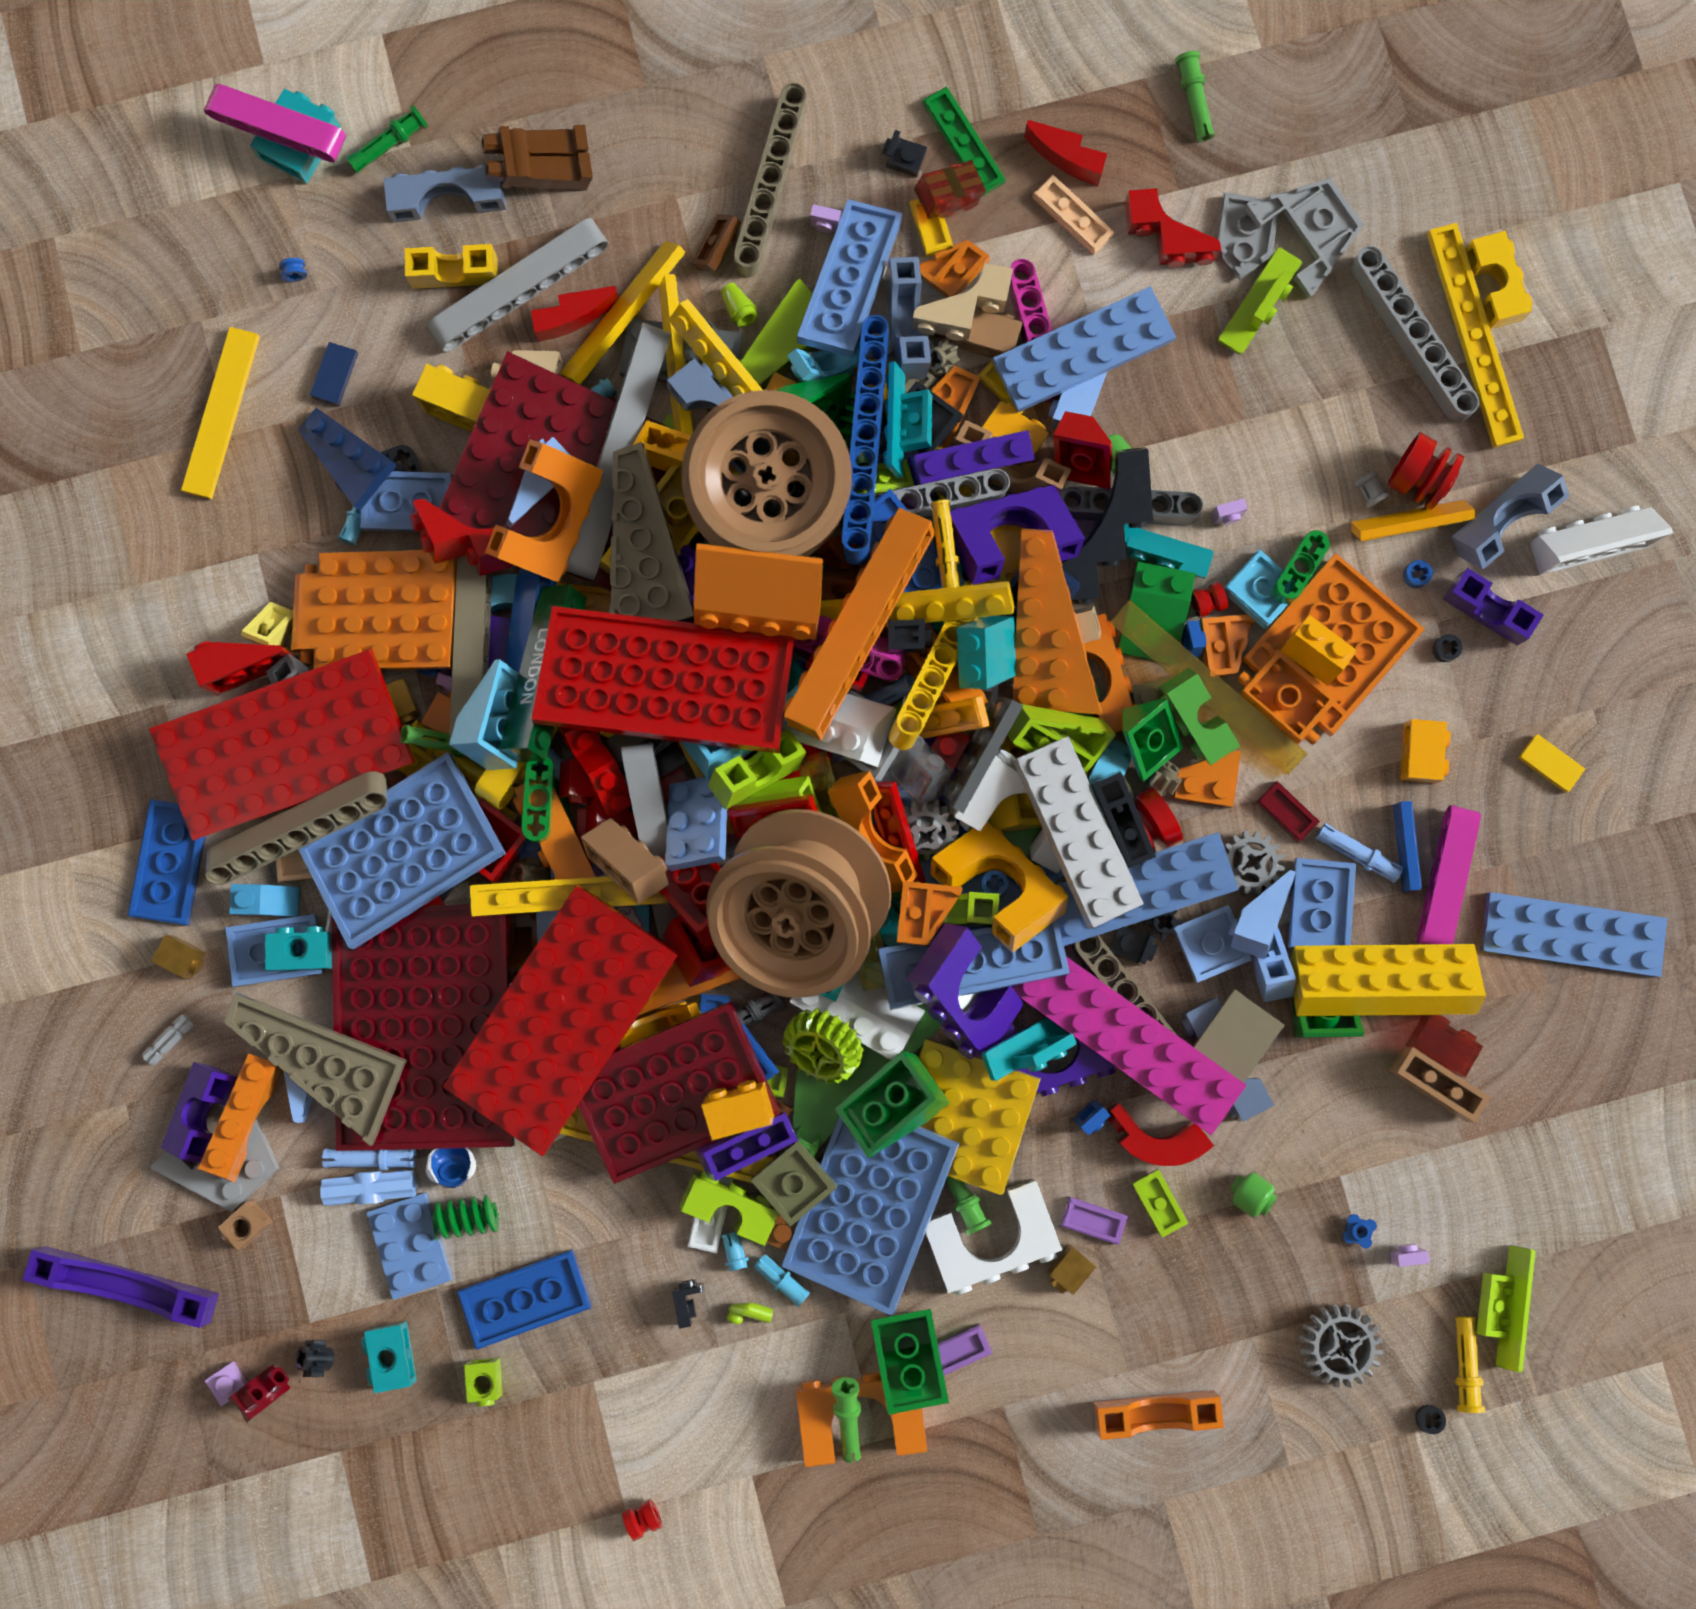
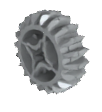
(1355, 1368)

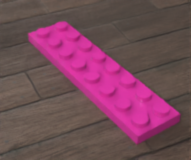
(1136, 1045)

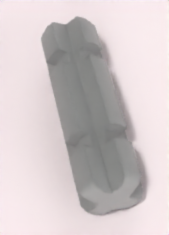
(167, 1040)

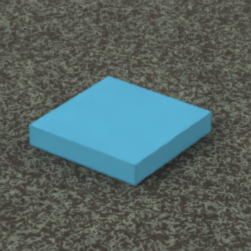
(1253, 589)

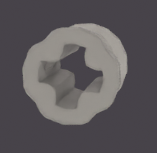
(1372, 489)

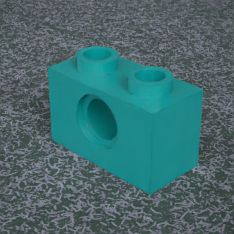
(281, 955)
(395, 1339)

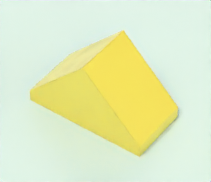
(270, 626)

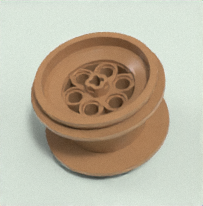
(786, 425)
(790, 934)

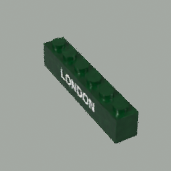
(521, 737)

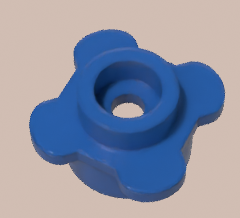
(1354, 1223)

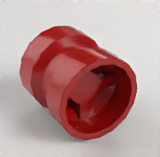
(1209, 599)
(642, 1520)

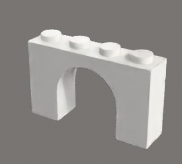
(997, 784)
(1034, 1241)

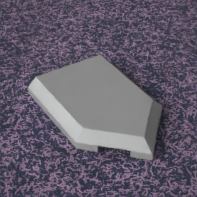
(1241, 241)

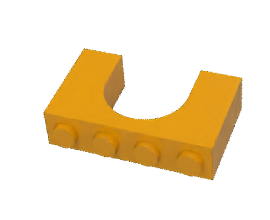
(989, 850)

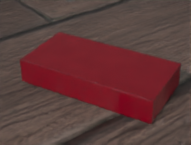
(1287, 811)

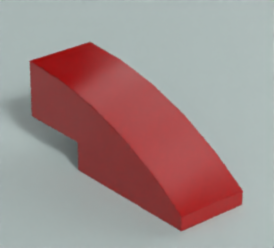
(1064, 151)
(573, 312)

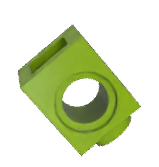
(483, 1367)

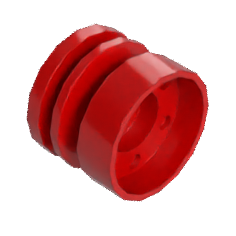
(1425, 471)
(1157, 819)

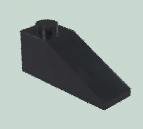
(1124, 819)

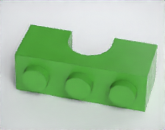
(1209, 739)

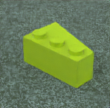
(1041, 727)

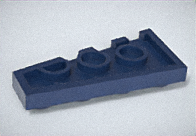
(349, 460)

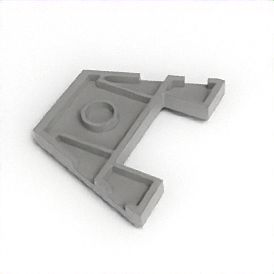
(1320, 219)
(255, 1171)

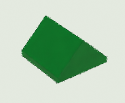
(1150, 736)
(1326, 1025)

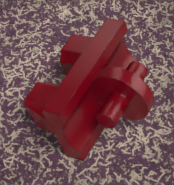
(260, 1392)

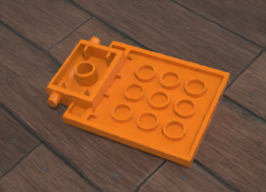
(377, 602)
(1355, 613)

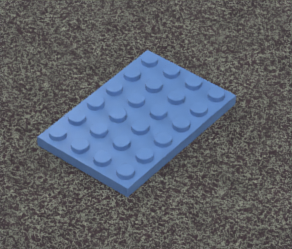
(403, 854)
(875, 1219)

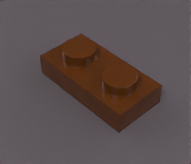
(716, 242)

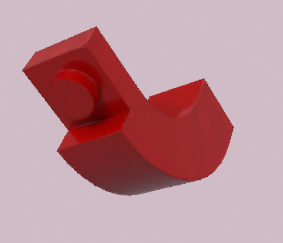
(1173, 1150)

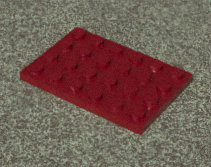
(653, 1091)

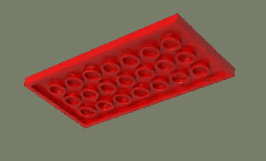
(663, 680)
(281, 744)
(561, 1020)

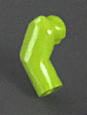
(750, 1310)

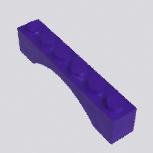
(87, 1275)

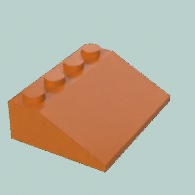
(757, 591)

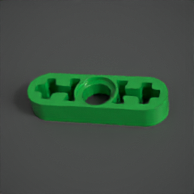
(1289, 571)
(529, 820)

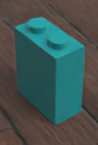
(287, 159)
(986, 652)

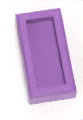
(1094, 1220)
(963, 1349)

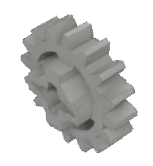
(926, 829)
(1258, 872)

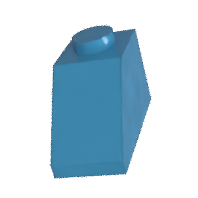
(264, 900)

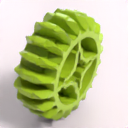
(822, 1045)

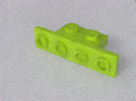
(1260, 301)
(1506, 1307)

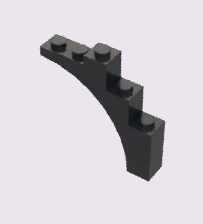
(1128, 504)

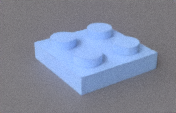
(1208, 945)

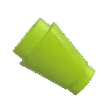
(739, 306)

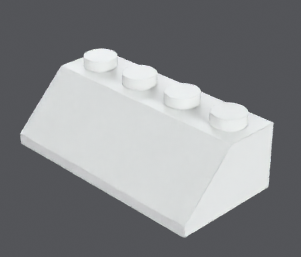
(1599, 539)
(856, 730)
(869, 1014)

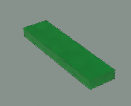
(962, 137)

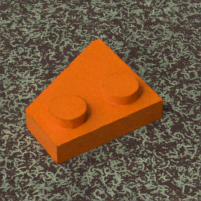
(954, 268)
(1225, 642)
(1210, 783)
(924, 910)

